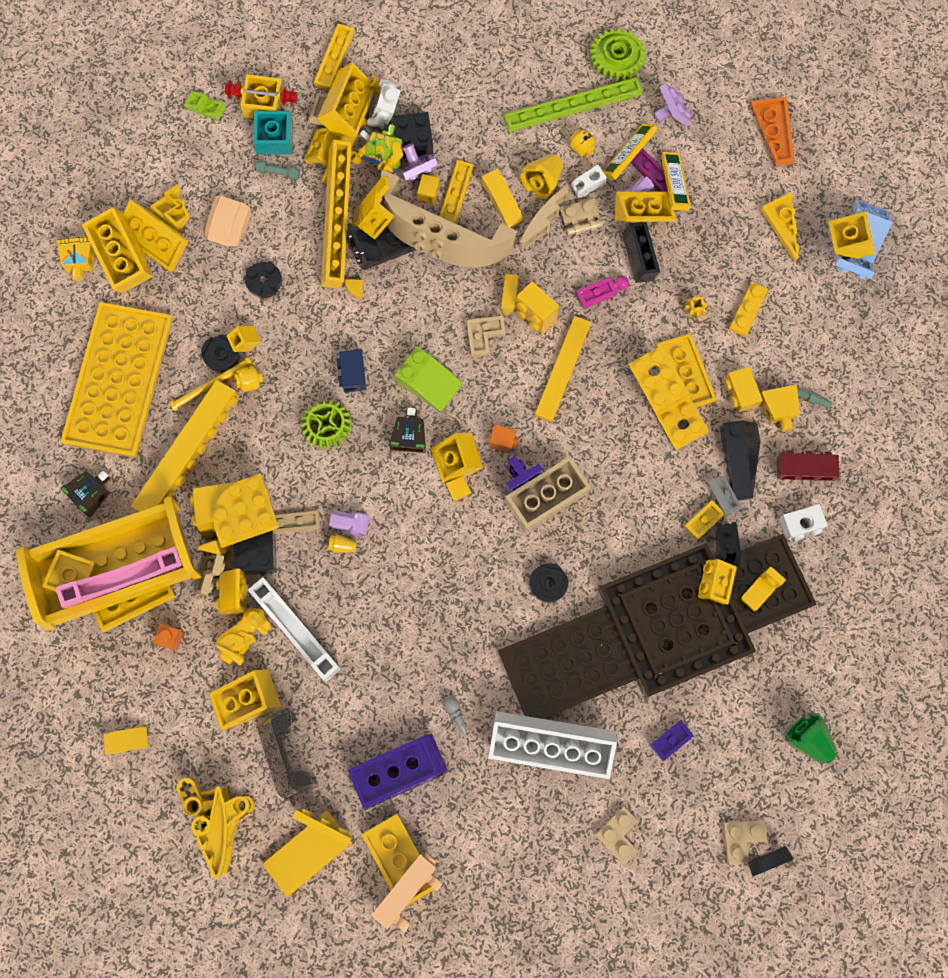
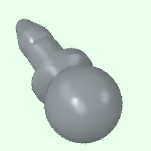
(452, 706)

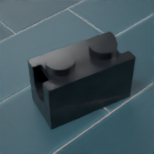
(728, 542)

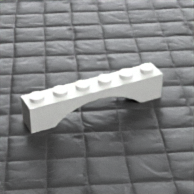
(294, 629)

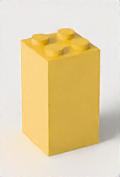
(204, 502)

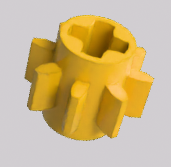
(690, 307)

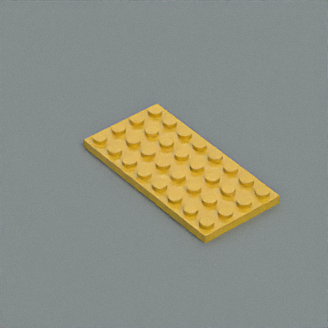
(117, 380)

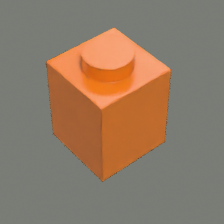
(503, 439)
(168, 637)

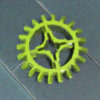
(332, 428)

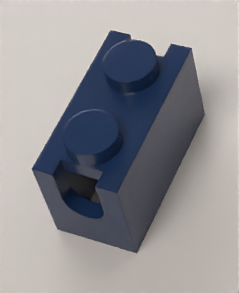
(352, 371)

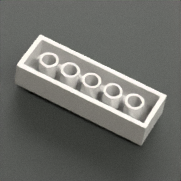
(553, 745)

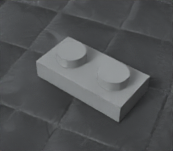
(724, 495)

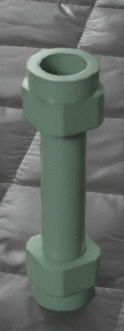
(262, 167)

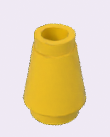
(341, 544)

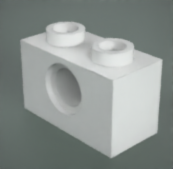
(812, 516)

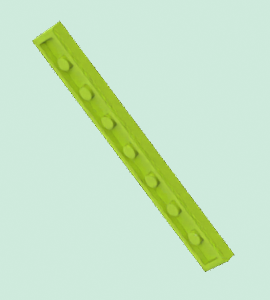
(573, 104)

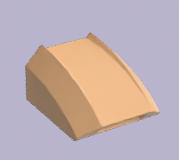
(227, 221)

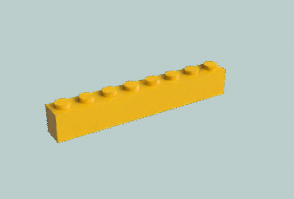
(336, 214)
(187, 447)

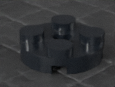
(261, 269)
(211, 358)
(557, 576)

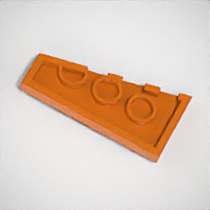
(775, 126)

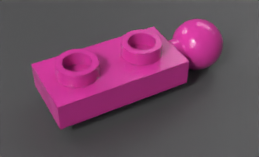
(601, 291)

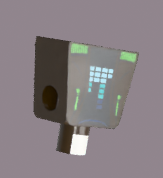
(408, 433)
(87, 491)

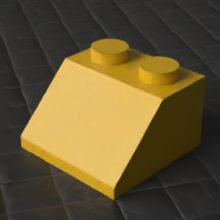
(457, 457)
(231, 592)

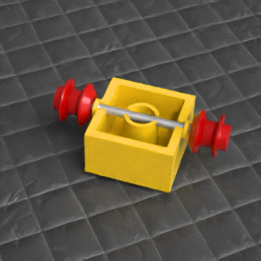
(261, 94)

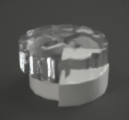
(365, 133)

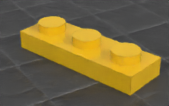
(748, 309)
(323, 826)

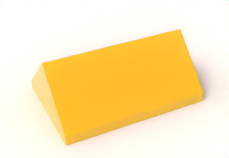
(643, 207)

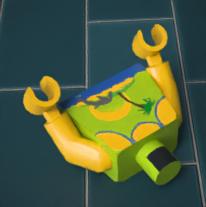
(381, 149)

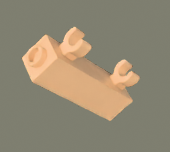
(404, 891)

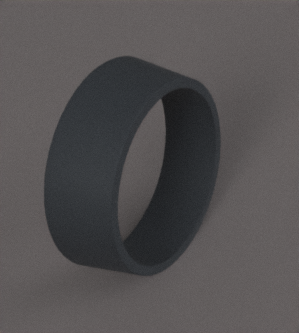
(770, 861)

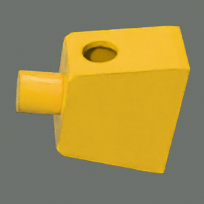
(781, 406)

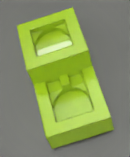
(203, 105)

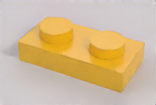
(704, 520)

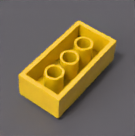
(117, 250)

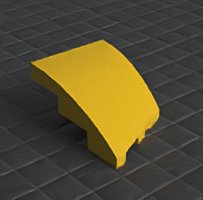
(171, 209)

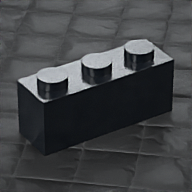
(641, 252)

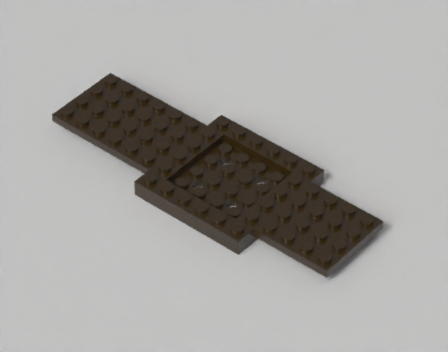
(626, 641)

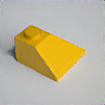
(852, 236)

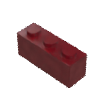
(807, 466)

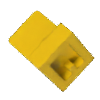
(762, 588)

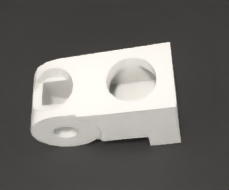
(589, 181)

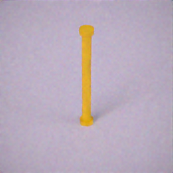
(205, 387)

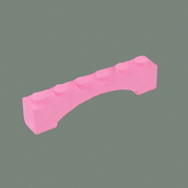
(103, 584)

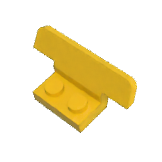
(319, 147)
(370, 214)

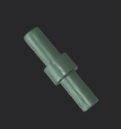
(814, 398)

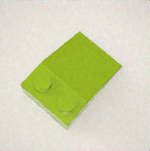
(427, 379)

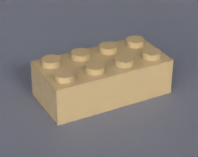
(547, 494)

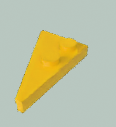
(781, 218)

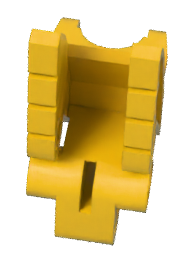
(222, 824)

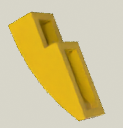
(502, 198)

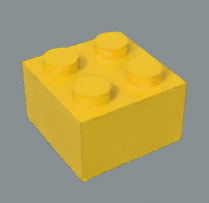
(536, 308)

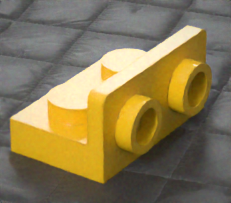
(717, 581)

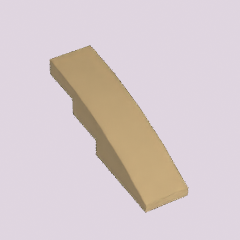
(541, 222)

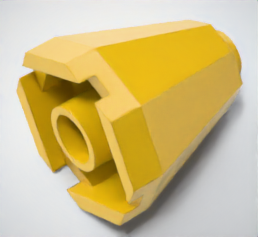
(542, 175)

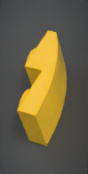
(125, 740)

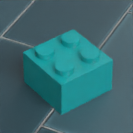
(273, 132)

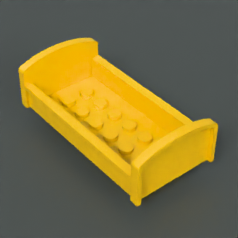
(111, 548)

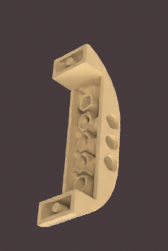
(442, 237)

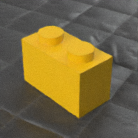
(743, 389)

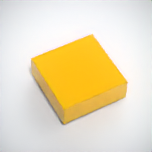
(458, 488)

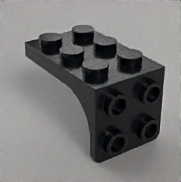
(376, 251)

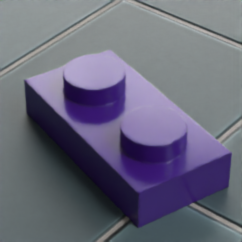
(671, 740)

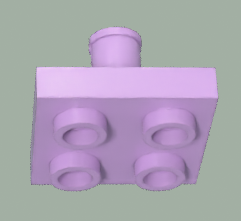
(674, 106)
(415, 164)

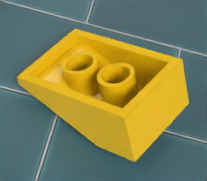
(244, 699)

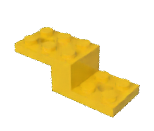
(668, 397)

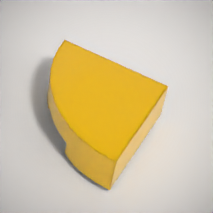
(355, 287)

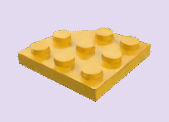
(243, 511)

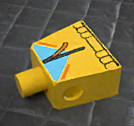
(76, 255)

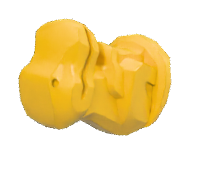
(238, 638)

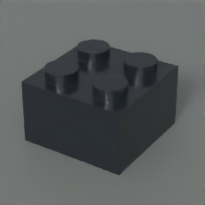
(414, 130)
(256, 554)

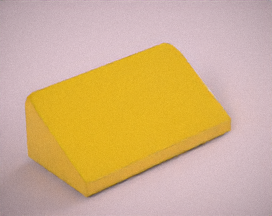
(509, 293)
(214, 547)

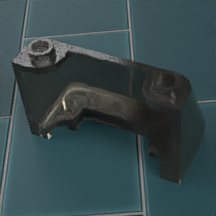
(285, 780)

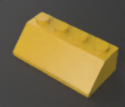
(347, 101)

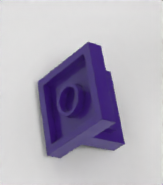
(521, 477)

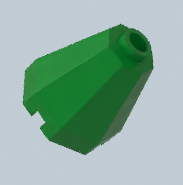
(812, 738)

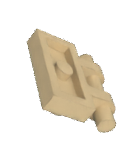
(580, 212)

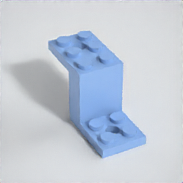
(880, 223)

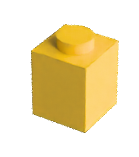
(428, 189)
(243, 338)

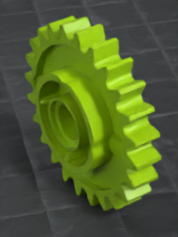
(618, 54)

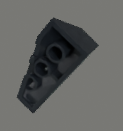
(741, 451)

